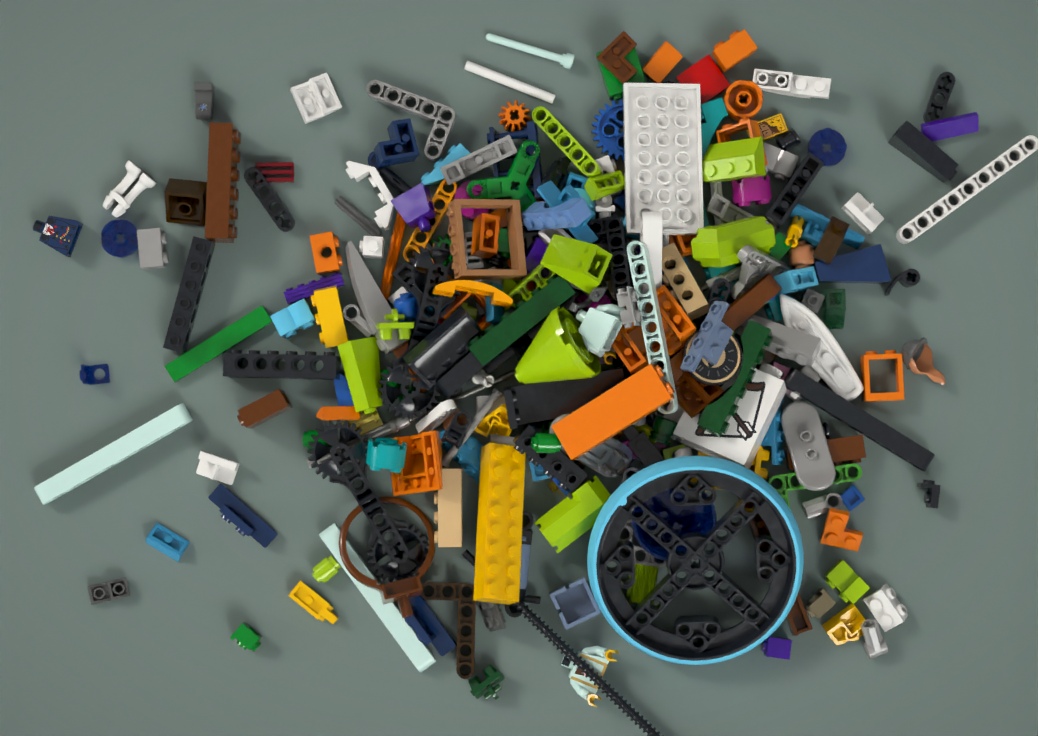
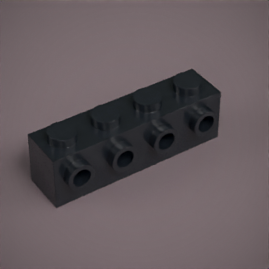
(555, 464)

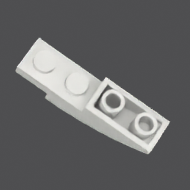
(792, 85)

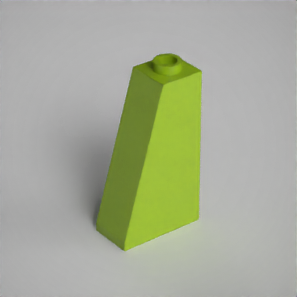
(362, 372)

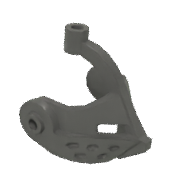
(595, 295)

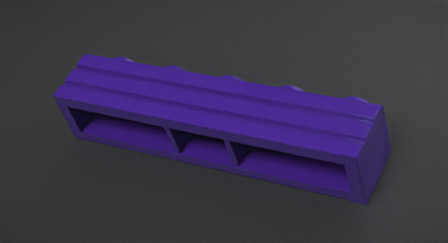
(305, 291)

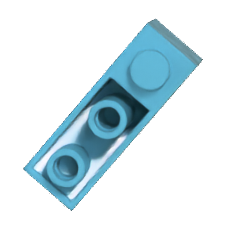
(436, 175)

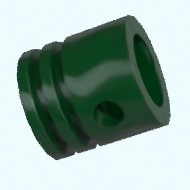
(662, 430)

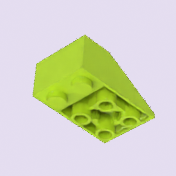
(576, 261)

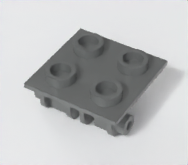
(493, 618)

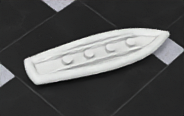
(831, 360)

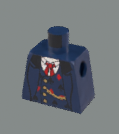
(59, 233)

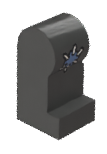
(204, 100)

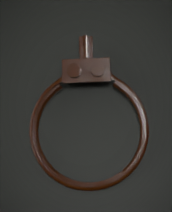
(397, 590)

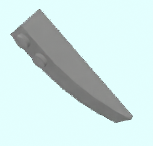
(370, 299)
(787, 341)

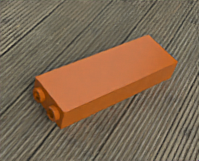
(613, 411)

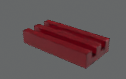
(276, 165)

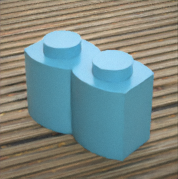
(293, 318)

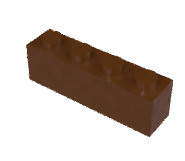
(841, 449)

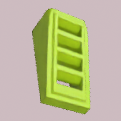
(594, 187)

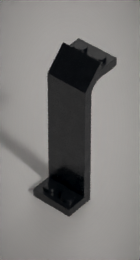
(552, 399)

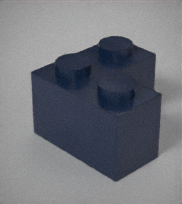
(400, 147)

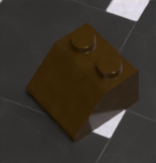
(185, 202)

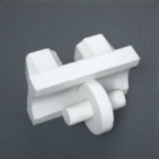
(604, 207)

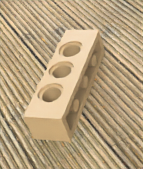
(697, 304)

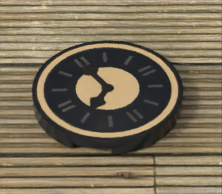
(725, 368)

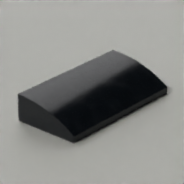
(443, 347)

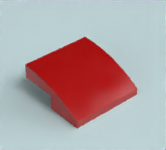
(709, 77)

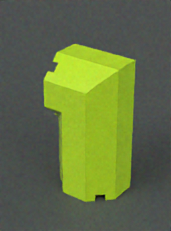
(720, 244)
(575, 515)

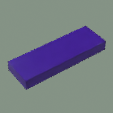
(951, 127)

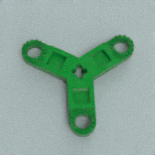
(519, 172)

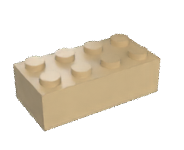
(449, 510)

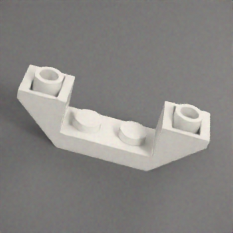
(360, 171)

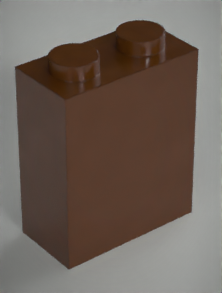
(264, 409)

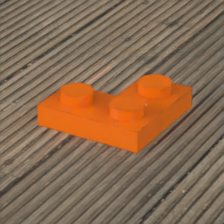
(836, 534)

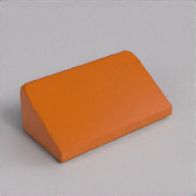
(661, 63)
(338, 413)

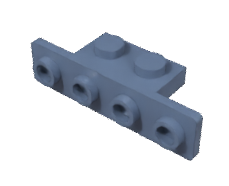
(710, 339)

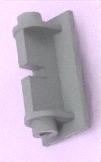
(629, 299)

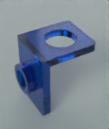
(87, 374)

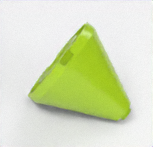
(557, 352)

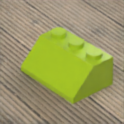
(734, 160)

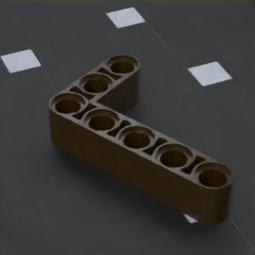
(462, 620)

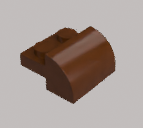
(694, 395)

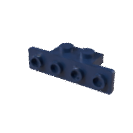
(243, 517)
(428, 626)

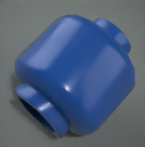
(406, 305)

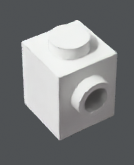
(372, 247)

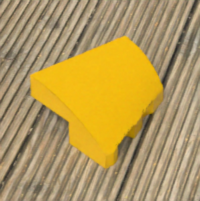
(494, 423)
(845, 625)

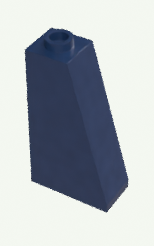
(855, 267)

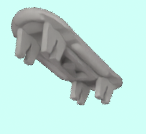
(808, 446)
(608, 458)

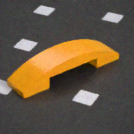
(497, 296)

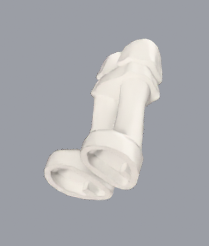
(133, 173)

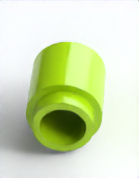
(326, 569)

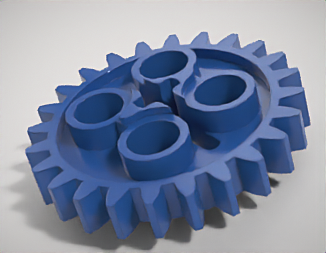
(609, 142)

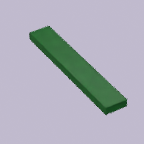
(218, 344)

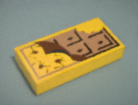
(771, 127)

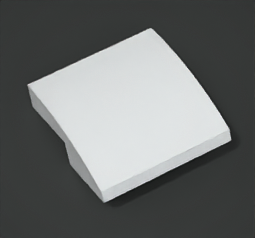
(316, 98)

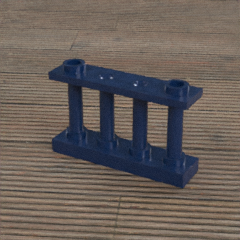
(529, 133)

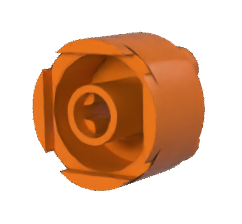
(743, 90)

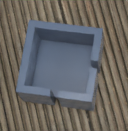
(575, 603)

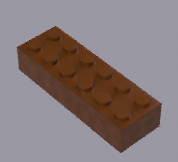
(221, 182)

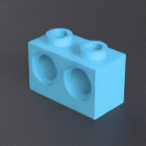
(796, 280)

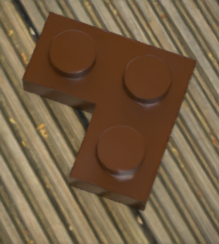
(614, 58)

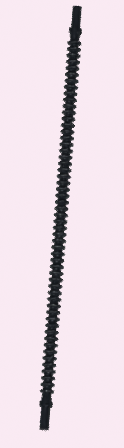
(577, 661)

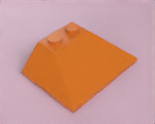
(677, 329)
(422, 464)

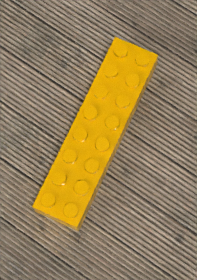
(499, 524)

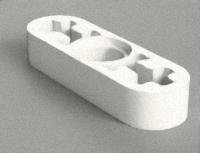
(436, 416)

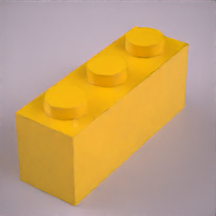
(329, 316)

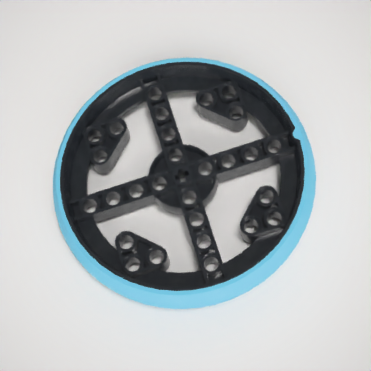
(716, 645)

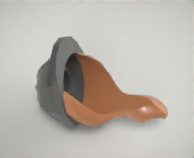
(919, 358)

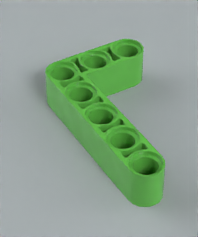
(842, 476)

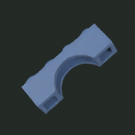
(566, 215)

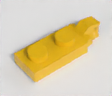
(313, 602)

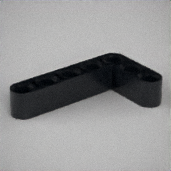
(618, 253)

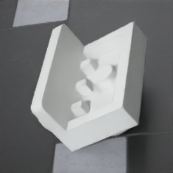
(886, 607)

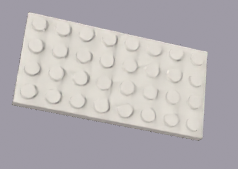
(663, 156)

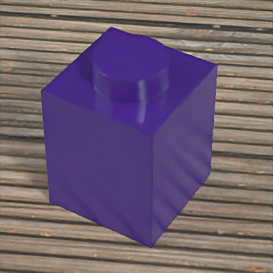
(777, 647)

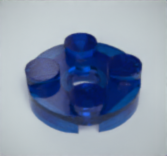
(831, 137)
(109, 238)

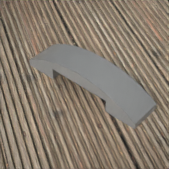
(478, 160)
(726, 211)

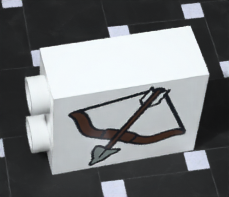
(746, 427)

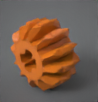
(522, 116)

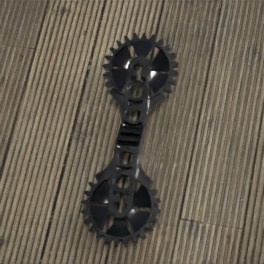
(422, 327)
(367, 501)

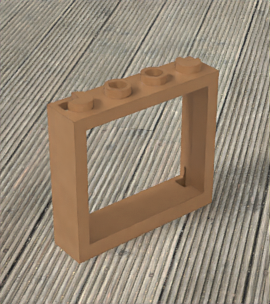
(515, 236)

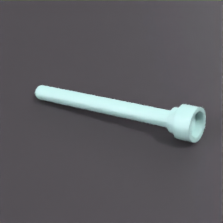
(565, 59)

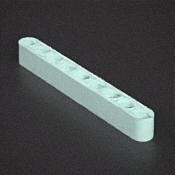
(654, 316)
(113, 453)
(388, 613)

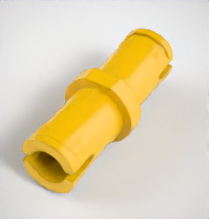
(794, 231)

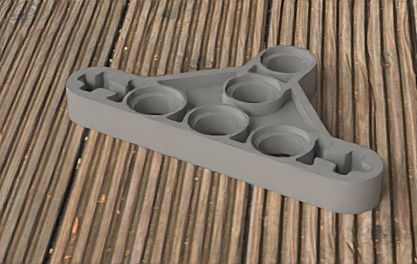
(754, 267)

